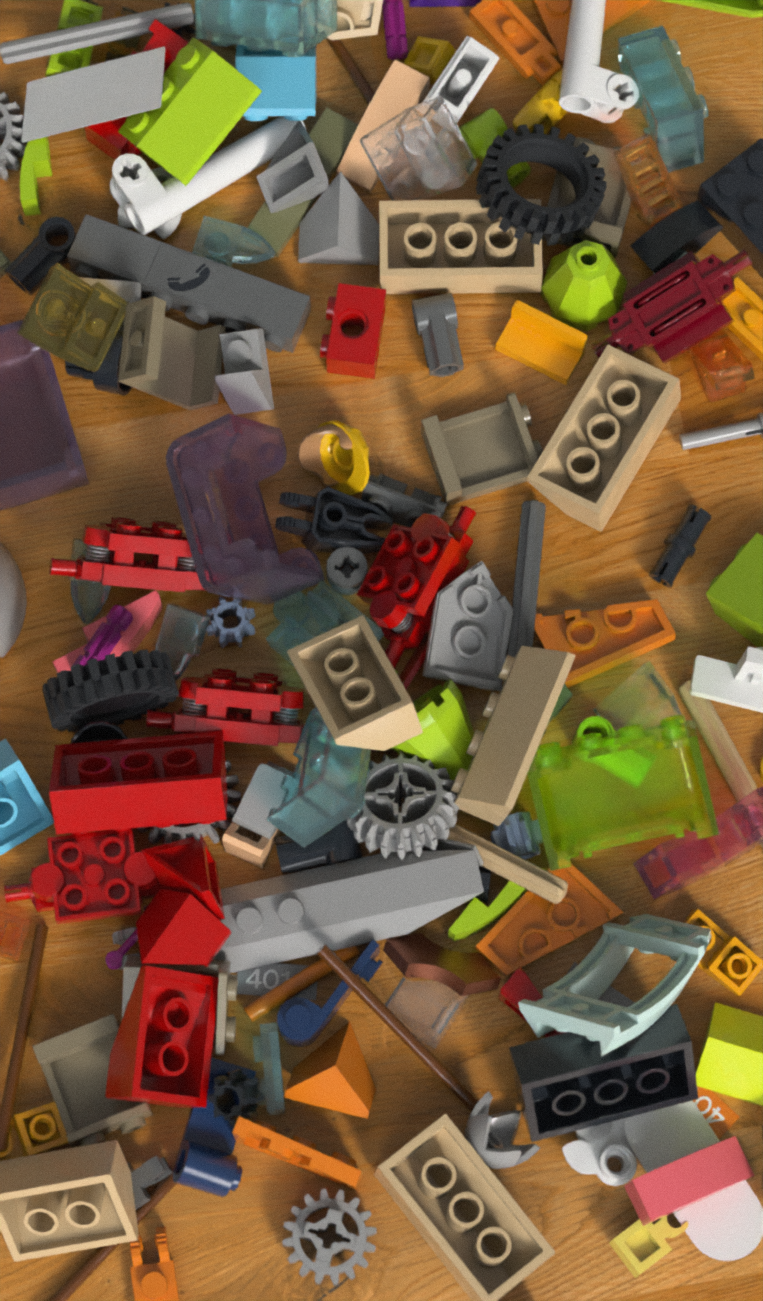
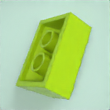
(197, 111)

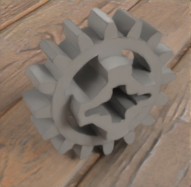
(324, 1256)

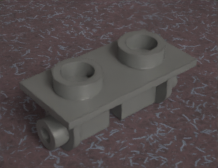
(389, 497)

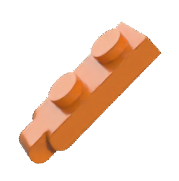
(516, 38)

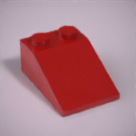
(165, 1040)

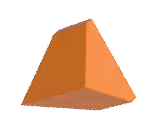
(334, 1076)

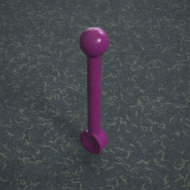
(114, 959)

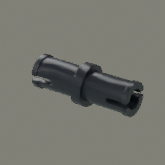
(680, 545)

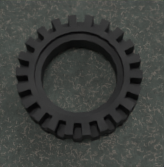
(530, 217)
(110, 690)

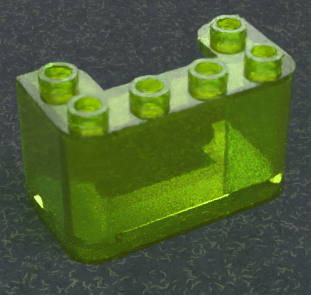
(621, 789)

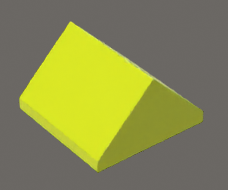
(733, 1055)

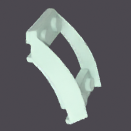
(574, 1001)

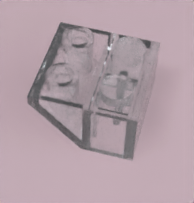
(420, 152)

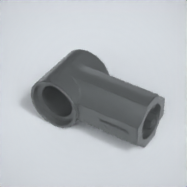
(437, 324)

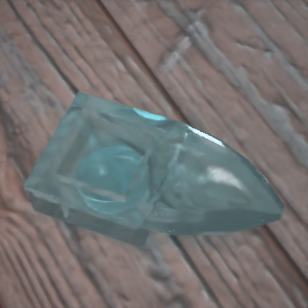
(230, 243)
(87, 595)
(181, 636)

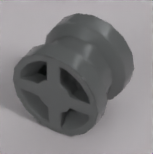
(347, 580)

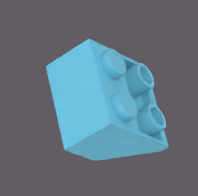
(285, 83)

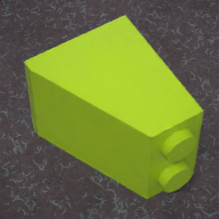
(739, 592)

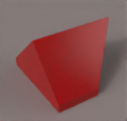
(188, 868)
(179, 931)

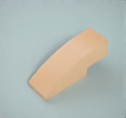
(397, 92)

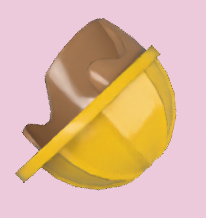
(336, 456)

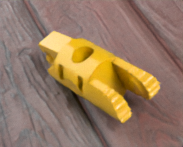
(542, 107)

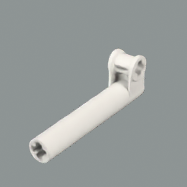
(584, 84)
(155, 203)

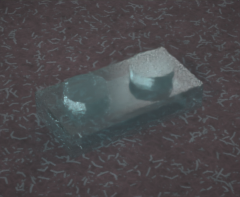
(267, 1050)

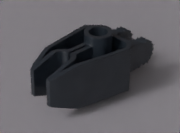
(334, 521)

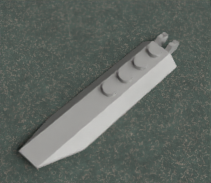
(339, 905)

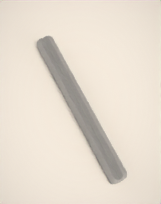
(94, 33)

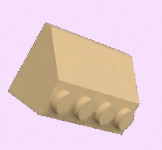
(605, 437)
(511, 733)
(463, 1212)

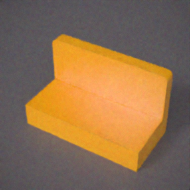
(542, 342)

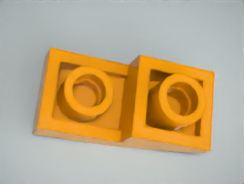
(726, 956)
(35, 1132)

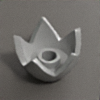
(494, 1136)

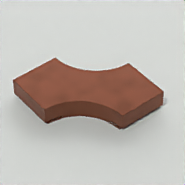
(460, 971)

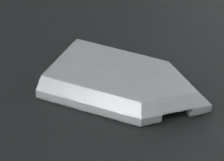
(469, 631)

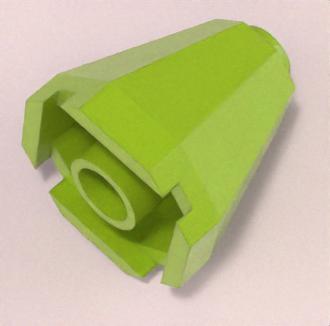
(583, 286)
(444, 728)

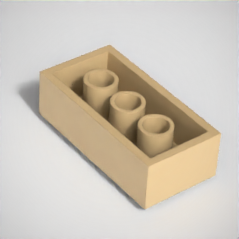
(453, 250)

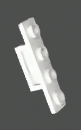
(729, 682)

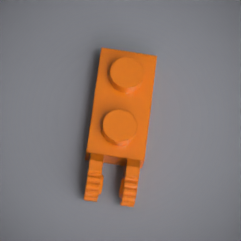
(154, 1280)

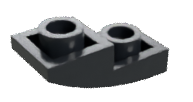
(681, 231)

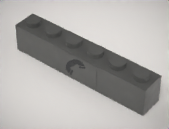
(190, 283)

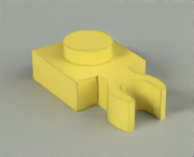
(644, 1245)

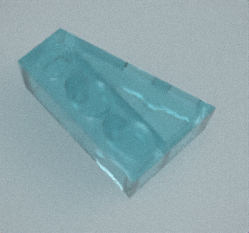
(665, 96)
(324, 785)

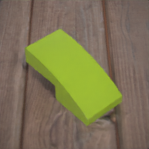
(73, 14)
(35, 164)
(479, 916)

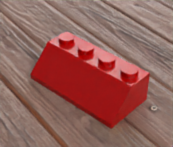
(139, 783)

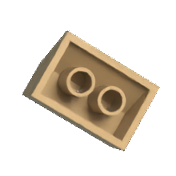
(356, 687)
(67, 1201)

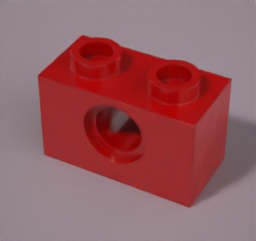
(358, 353)

